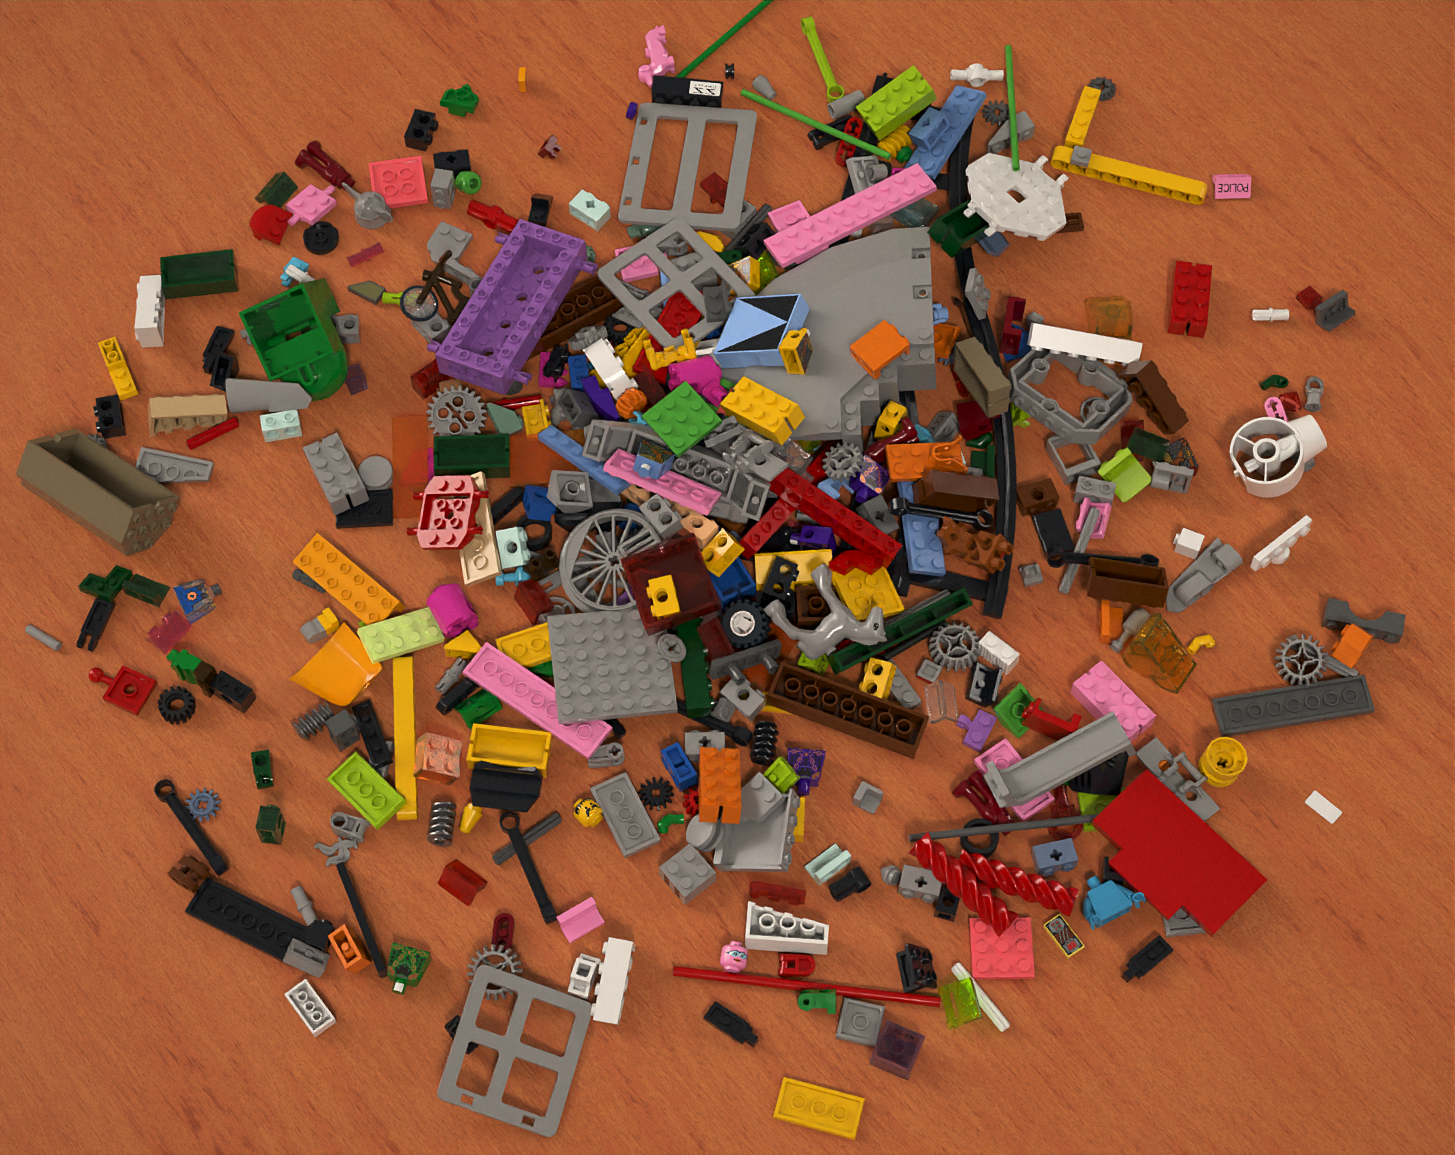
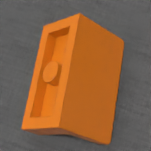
(1109, 622)

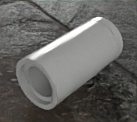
(845, 104)

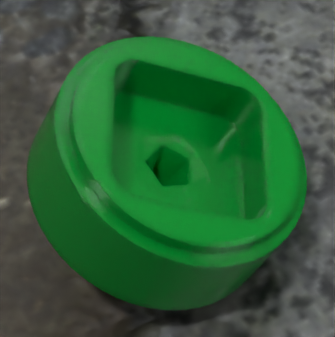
(904, 154)

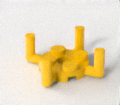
(670, 353)

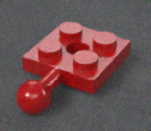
(116, 691)

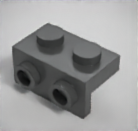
(1334, 311)

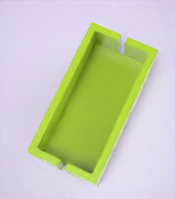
(896, 102)

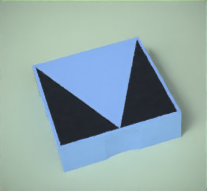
(758, 329)

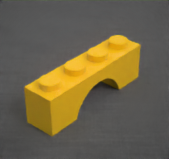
(1082, 118)

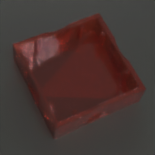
(691, 579)

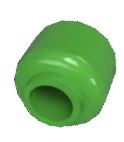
(468, 182)

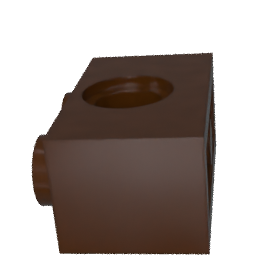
(1044, 490)

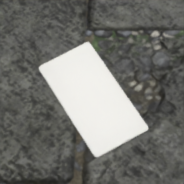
(1323, 807)

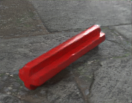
(212, 433)

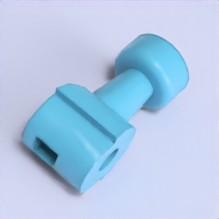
(517, 577)

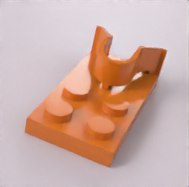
(915, 460)

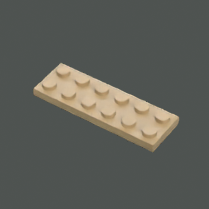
(480, 556)

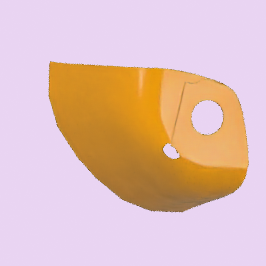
(339, 669)

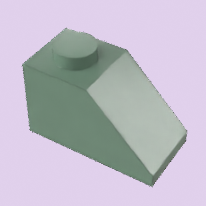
(504, 420)

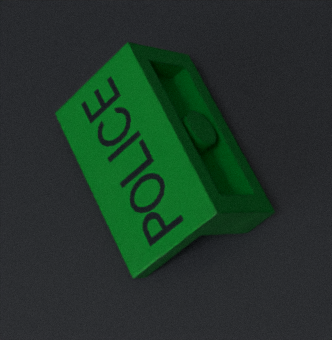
(478, 708)

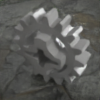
(587, 336)
(843, 462)

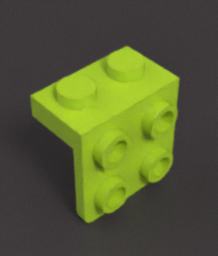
(1126, 473)

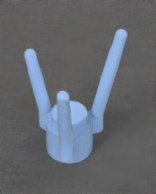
(940, 314)

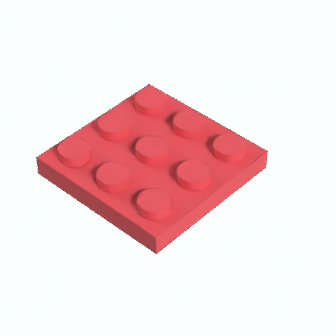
(399, 181)
(1001, 956)

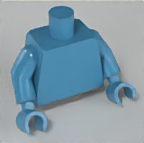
(1108, 902)

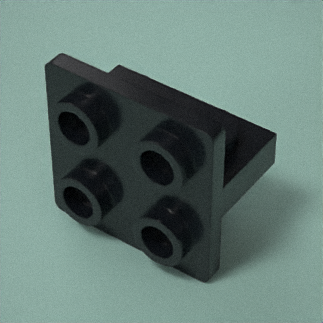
(916, 968)

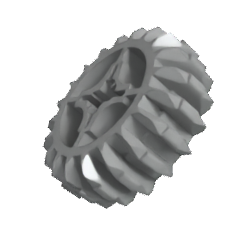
(943, 637)
(1310, 660)
(503, 965)

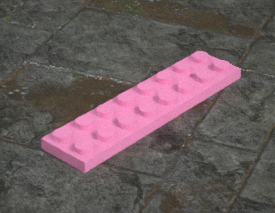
(532, 699)

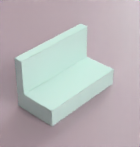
(828, 864)

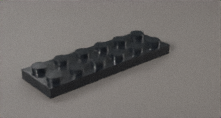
(245, 919)

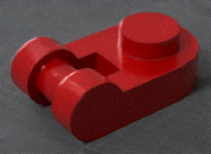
(804, 965)

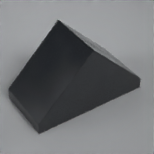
(224, 367)

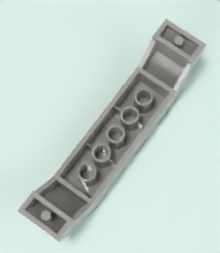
(742, 490)

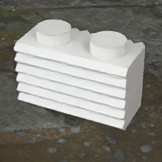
(998, 652)

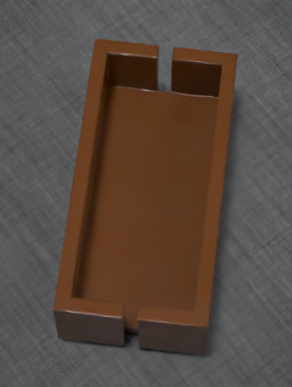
(956, 491)
(1126, 582)

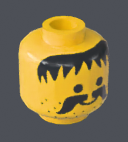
(587, 812)

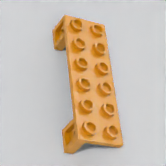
(346, 581)

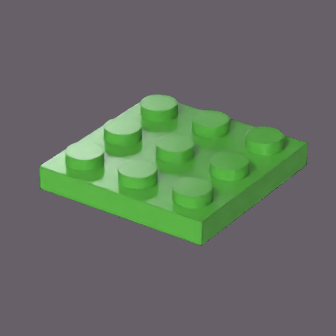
(682, 419)

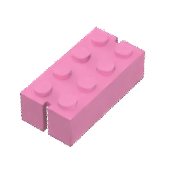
(1105, 692)

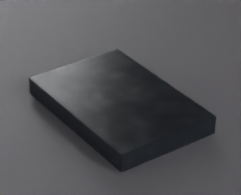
(372, 513)

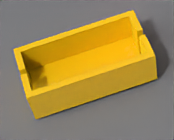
(762, 410)
(510, 747)

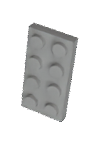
(625, 815)

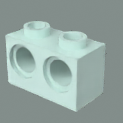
(281, 425)

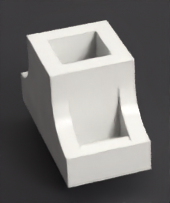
(583, 976)

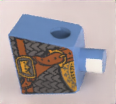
(653, 460)

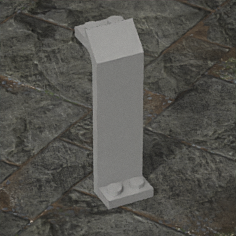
(1058, 762)

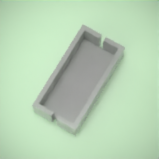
(335, 473)

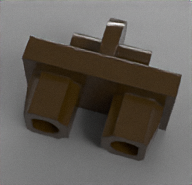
(542, 565)

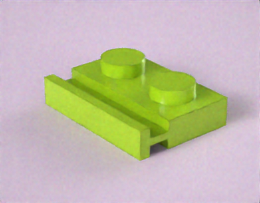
(781, 775)

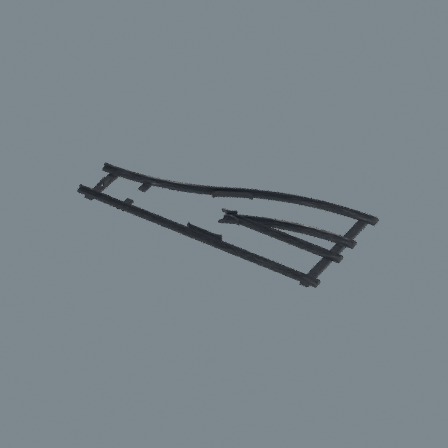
(995, 590)

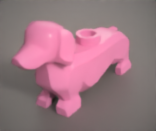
(658, 56)

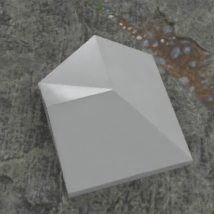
(570, 491)

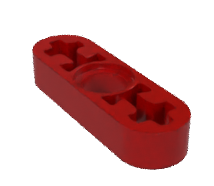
(840, 151)

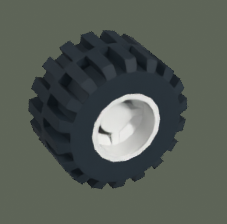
(745, 624)

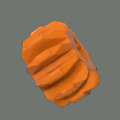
(629, 402)

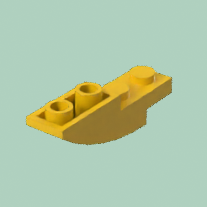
(117, 368)

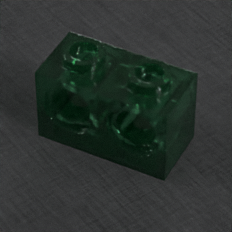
(270, 824)

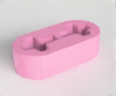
(1279, 406)

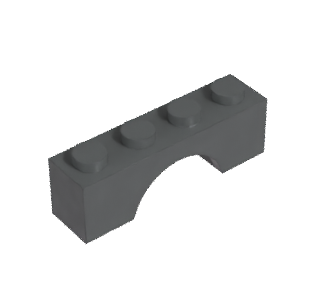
(1387, 627)

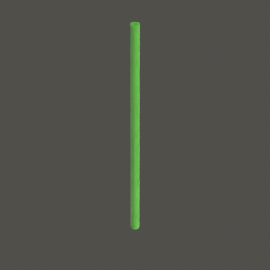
(1012, 108)
(841, 135)

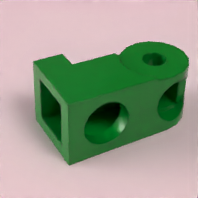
(818, 999)

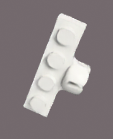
(1279, 548)

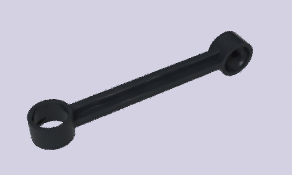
(901, 507)
(1082, 558)
(738, 734)
(191, 827)
(545, 906)

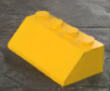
(806, 561)

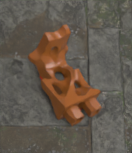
(984, 556)

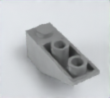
(1002, 138)

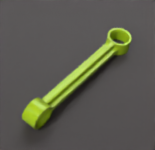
(809, 29)

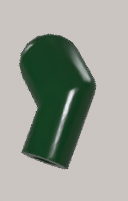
(1274, 381)
(981, 442)

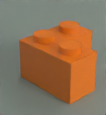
(1353, 644)

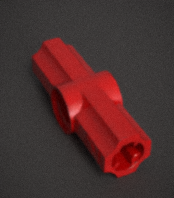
(492, 216)

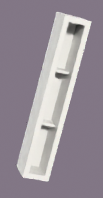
(1083, 343)

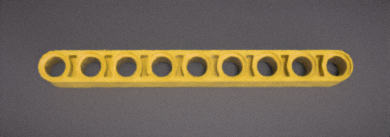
(1133, 176)
(405, 736)

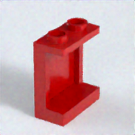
(1047, 723)

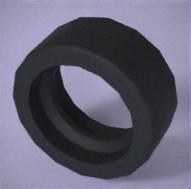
(536, 545)
(994, 839)

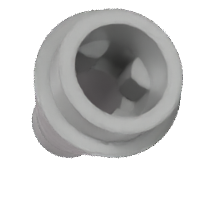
(763, 86)

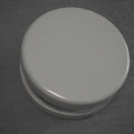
(376, 473)
(704, 835)

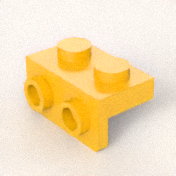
(535, 418)

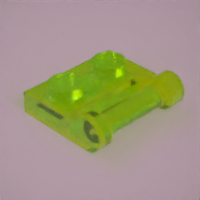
(966, 1002)

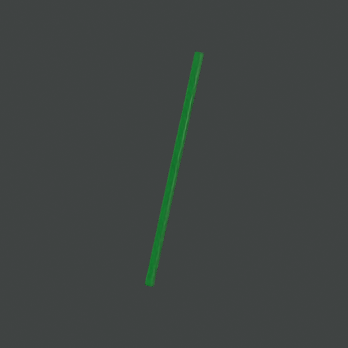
(723, 39)

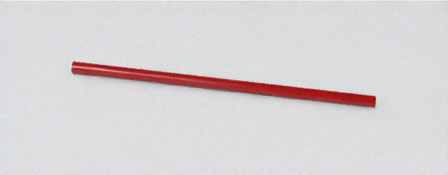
(798, 985)

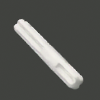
(984, 1001)

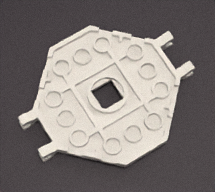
(1036, 216)

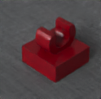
(548, 147)

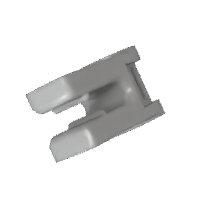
(604, 756)

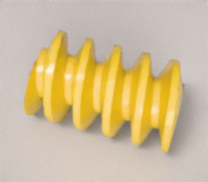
(896, 141)

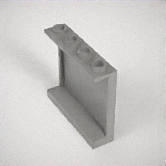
(760, 845)

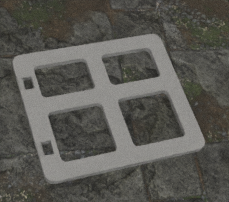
(678, 281)
(511, 1047)

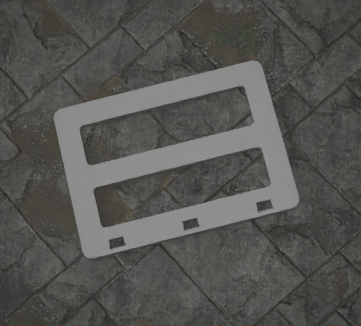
(697, 120)

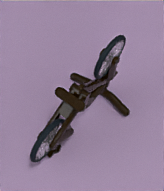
(421, 303)

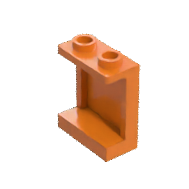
(879, 348)

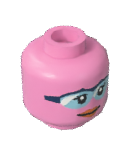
(733, 957)

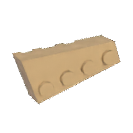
(185, 412)

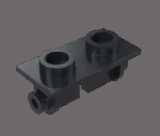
(560, 358)

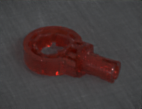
(1069, 811)

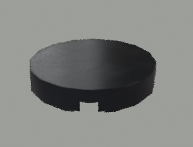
(321, 238)

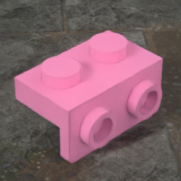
(1102, 521)

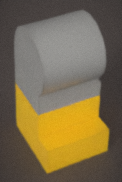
(320, 626)

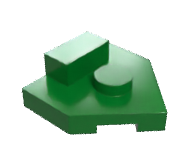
(460, 101)

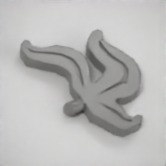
(343, 846)

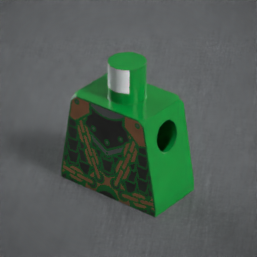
(406, 966)

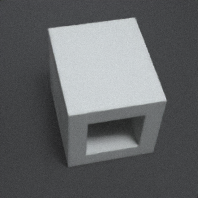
(1188, 543)

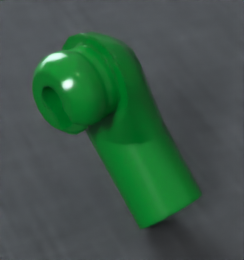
(668, 820)

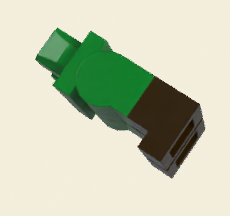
(192, 670)

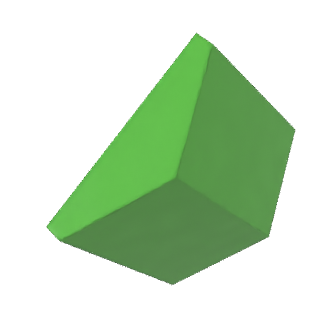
(1011, 708)

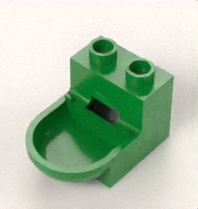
(311, 359)

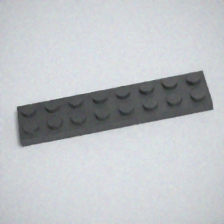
(1292, 706)

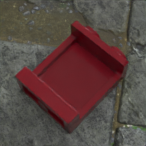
(1010, 336)

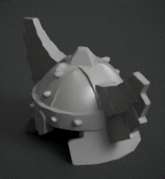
(369, 208)

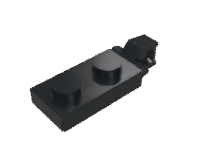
(219, 341)
(1147, 959)
(730, 1024)

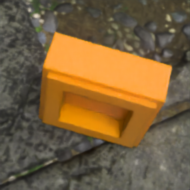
(522, 79)

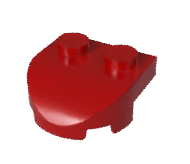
(269, 223)

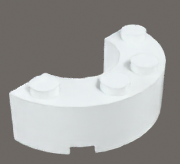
(609, 367)

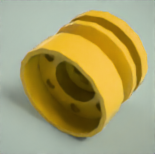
(1222, 761)

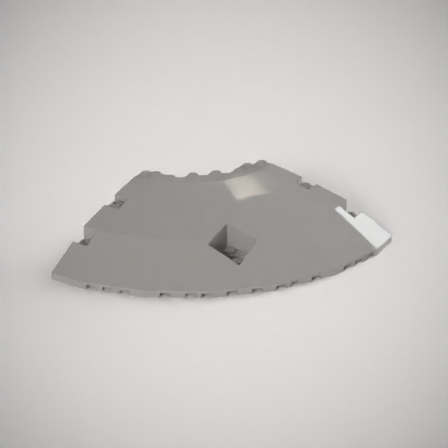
(849, 295)

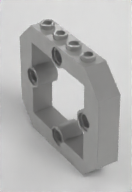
(1101, 415)

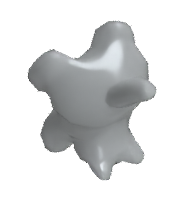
(557, 413)

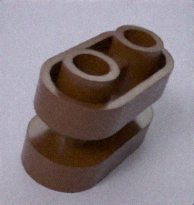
(191, 865)

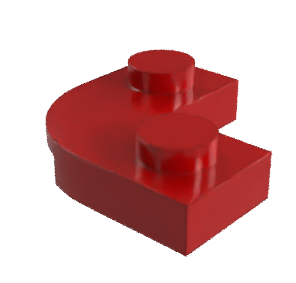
(857, 559)

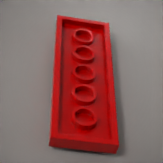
(676, 316)

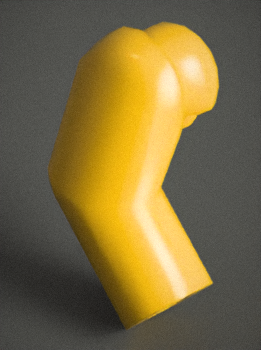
(1206, 640)

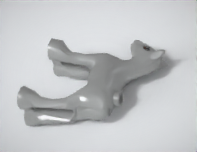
(834, 627)

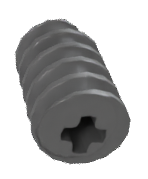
(313, 722)
(440, 824)

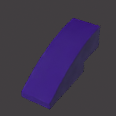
(600, 399)

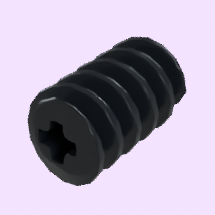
(764, 743)

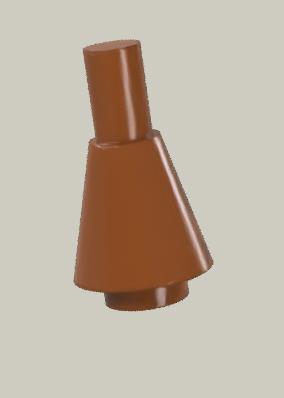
(740, 528)

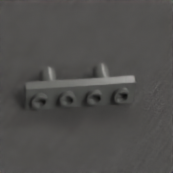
(734, 663)

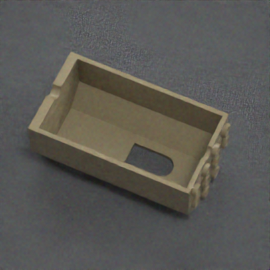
(97, 490)

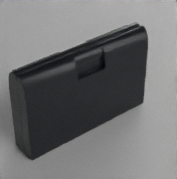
(1053, 531)

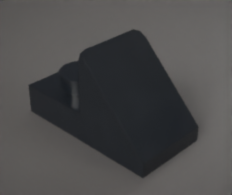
(540, 209)

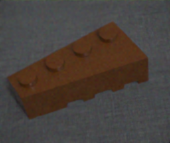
(1154, 395)

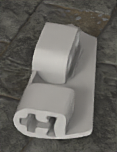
(265, 395)
(1201, 575)

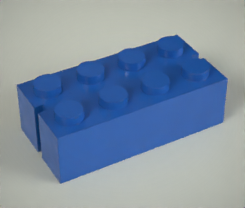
(733, 584)

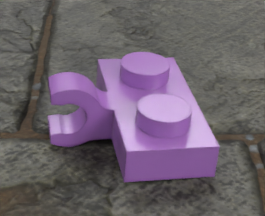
(977, 730)

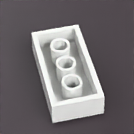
(310, 1008)

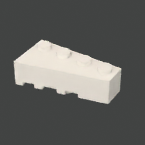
(150, 312)
(783, 932)
(613, 980)

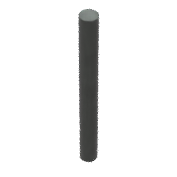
(912, 641)

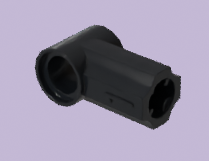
(855, 881)

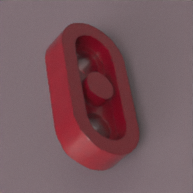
(503, 934)

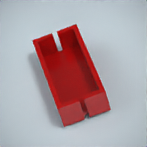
(1189, 299)

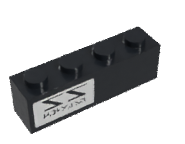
(687, 91)

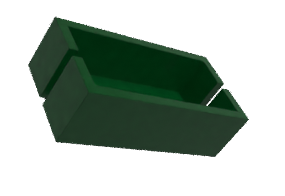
(958, 231)
(199, 274)
(472, 454)

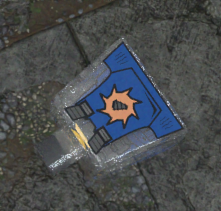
(196, 598)

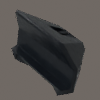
(602, 500)
(1103, 778)
(504, 787)

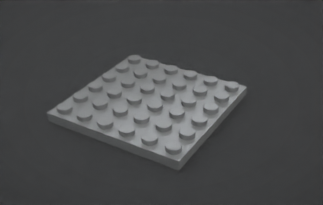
(608, 667)

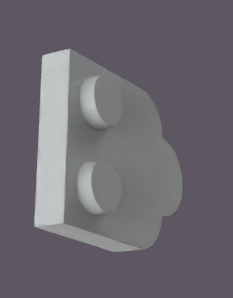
(448, 238)
(759, 799)

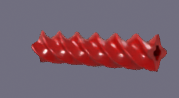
(1016, 882)
(963, 884)

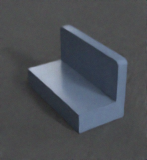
(995, 244)

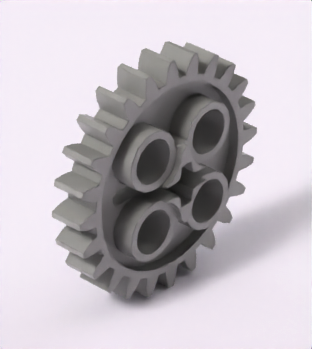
(470, 405)

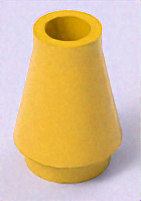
(469, 818)

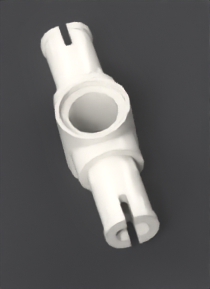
(976, 75)

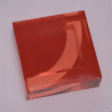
(1290, 402)

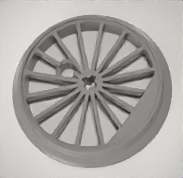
(573, 546)

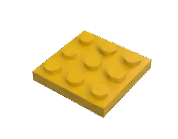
(864, 591)

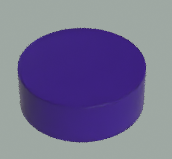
(631, 112)

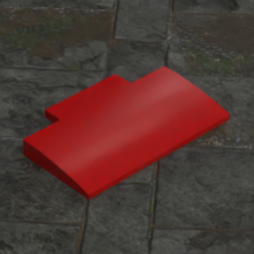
(1175, 855)

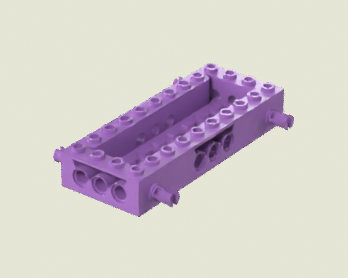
(497, 303)

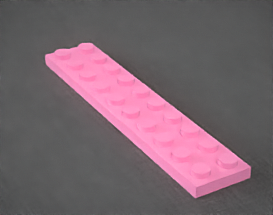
(850, 215)

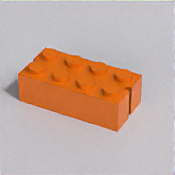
(719, 785)

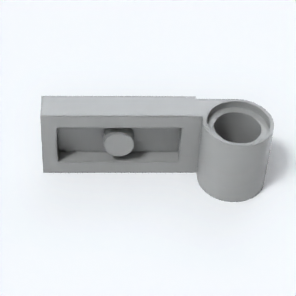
(463, 274)

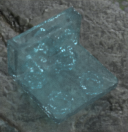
(916, 214)

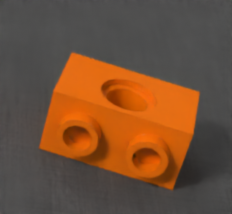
(349, 949)

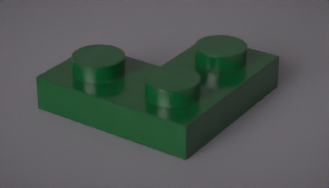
(107, 587)

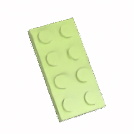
(400, 635)

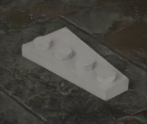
(173, 468)

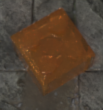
(438, 758)

